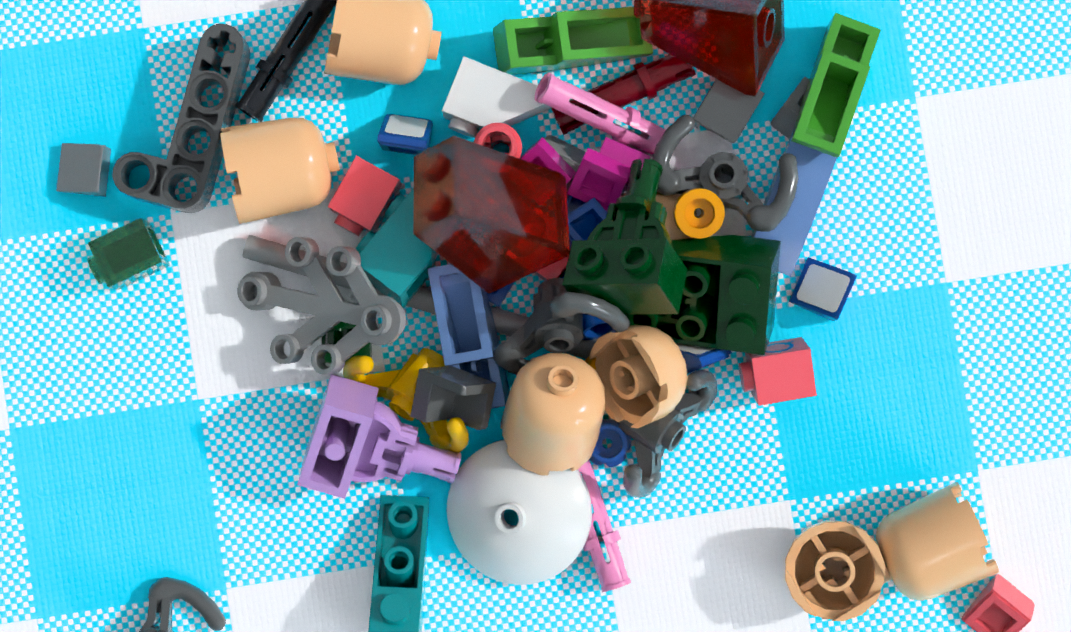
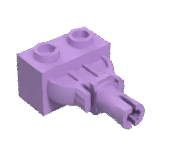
(365, 442)

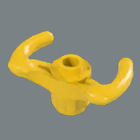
(400, 388)

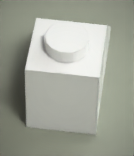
(488, 96)

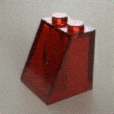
(719, 37)
(489, 212)

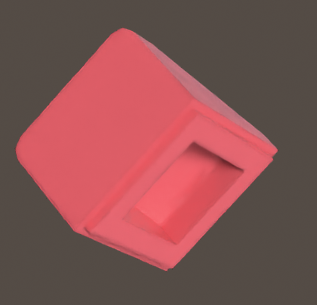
(999, 608)

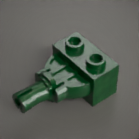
(630, 252)

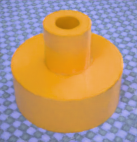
(711, 213)

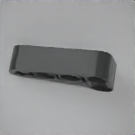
(193, 118)

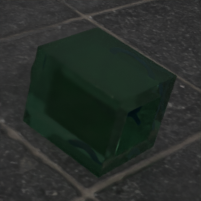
(127, 255)

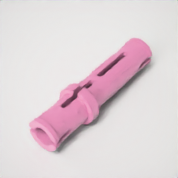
(557, 94)
(611, 573)

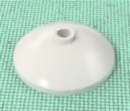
(550, 509)

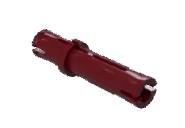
(632, 87)

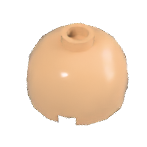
(640, 374)
(834, 570)

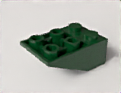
(725, 294)

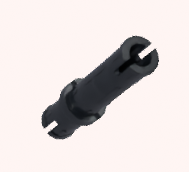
(256, 101)

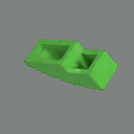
(568, 40)
(835, 85)

